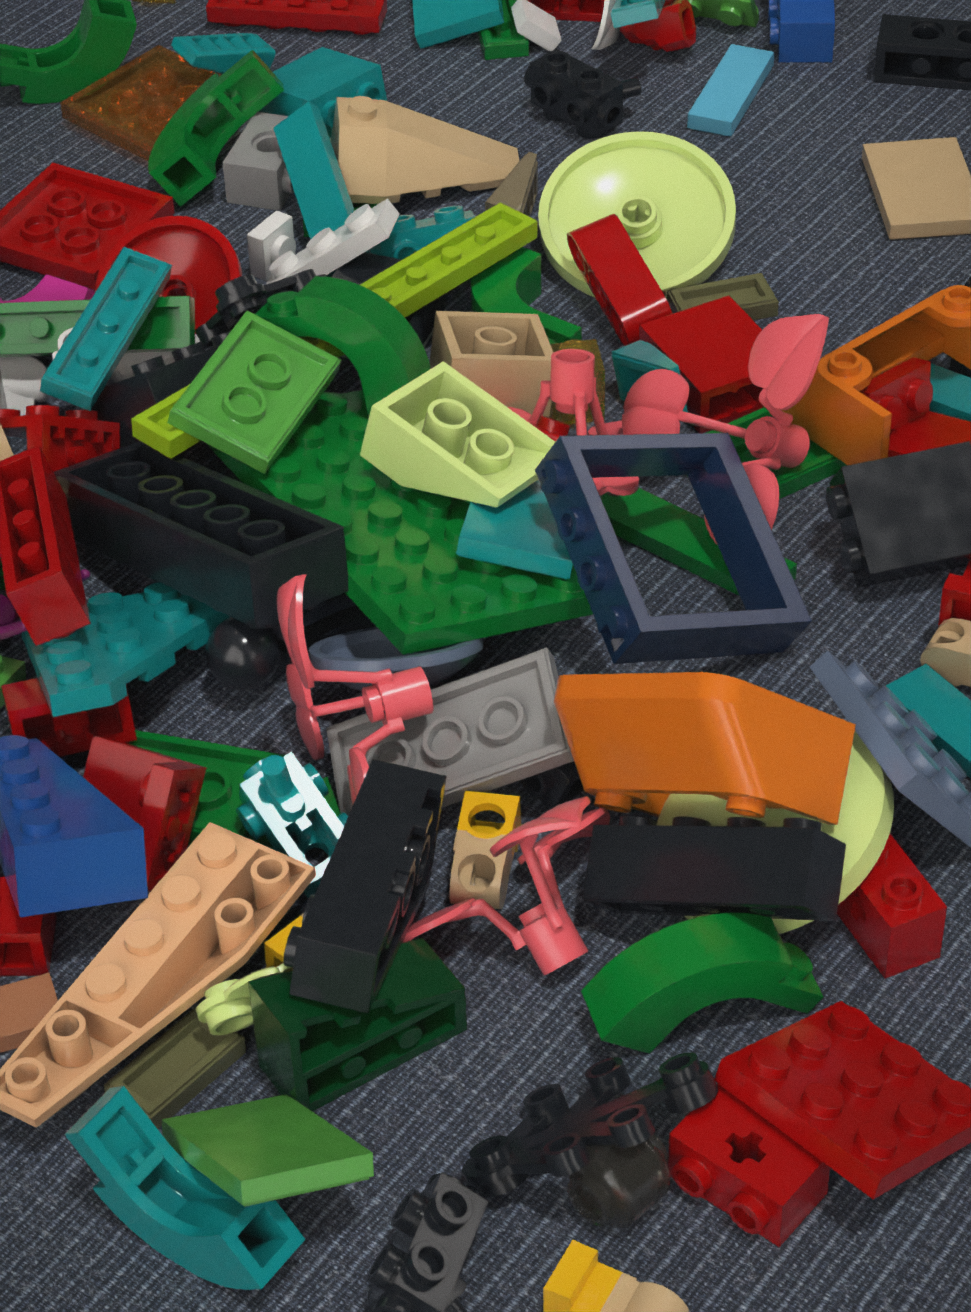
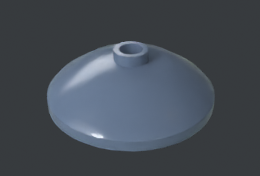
(371, 652)

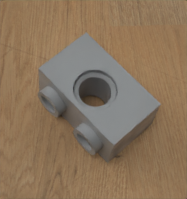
(255, 166)

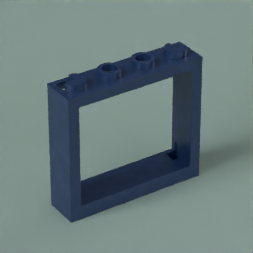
(752, 555)

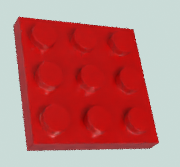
(71, 222)
(852, 1097)

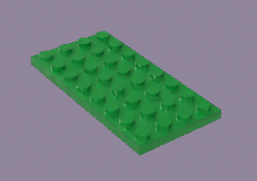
(404, 540)

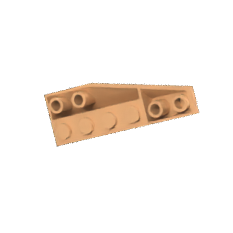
(159, 963)

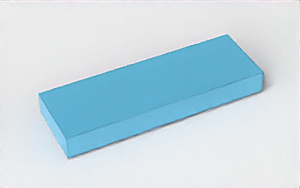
(730, 90)

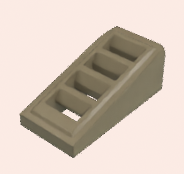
(519, 187)

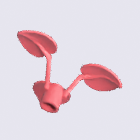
(782, 365)
(572, 388)
(389, 698)
(547, 926)

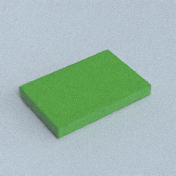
(254, 392)
(268, 1149)

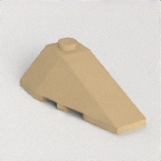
(400, 151)

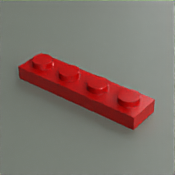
(317, 15)

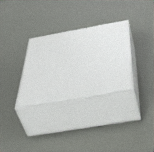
(536, 24)

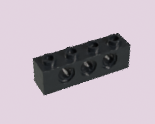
(924, 52)

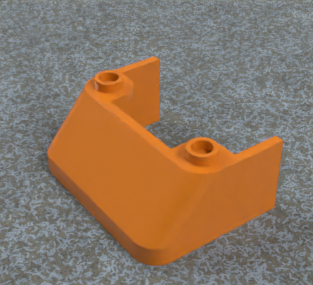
(847, 420)
(705, 736)

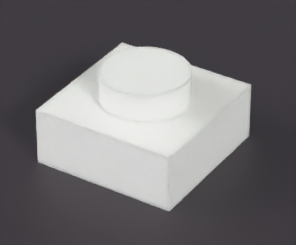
(269, 242)

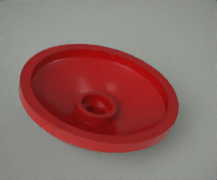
(198, 255)

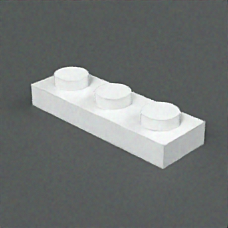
(335, 248)

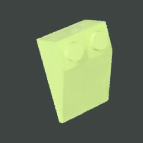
(453, 440)

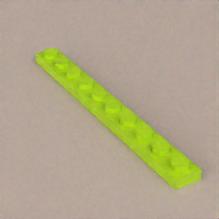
(404, 285)

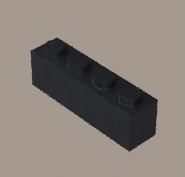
(715, 869)

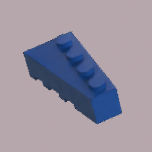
(63, 836)

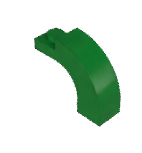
(80, 59)
(194, 136)
(512, 287)
(357, 323)
(690, 967)

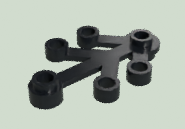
(246, 295)
(506, 1161)

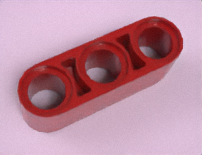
(617, 276)

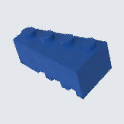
(802, 29)

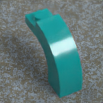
(175, 1203)

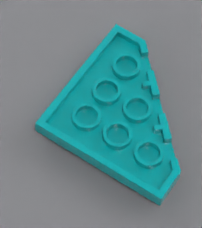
(124, 641)

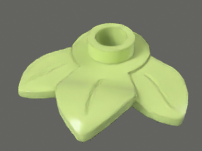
(229, 1002)

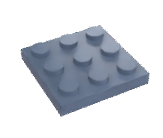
(899, 744)

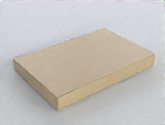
(920, 187)

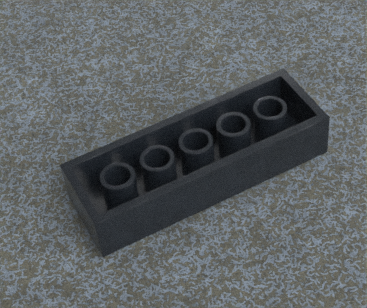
(203, 532)

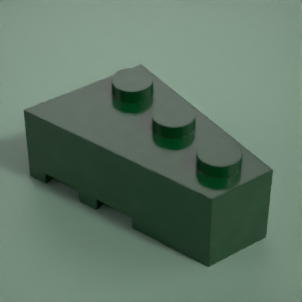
(329, 1050)

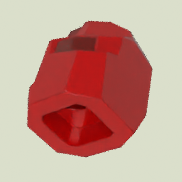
(670, 32)

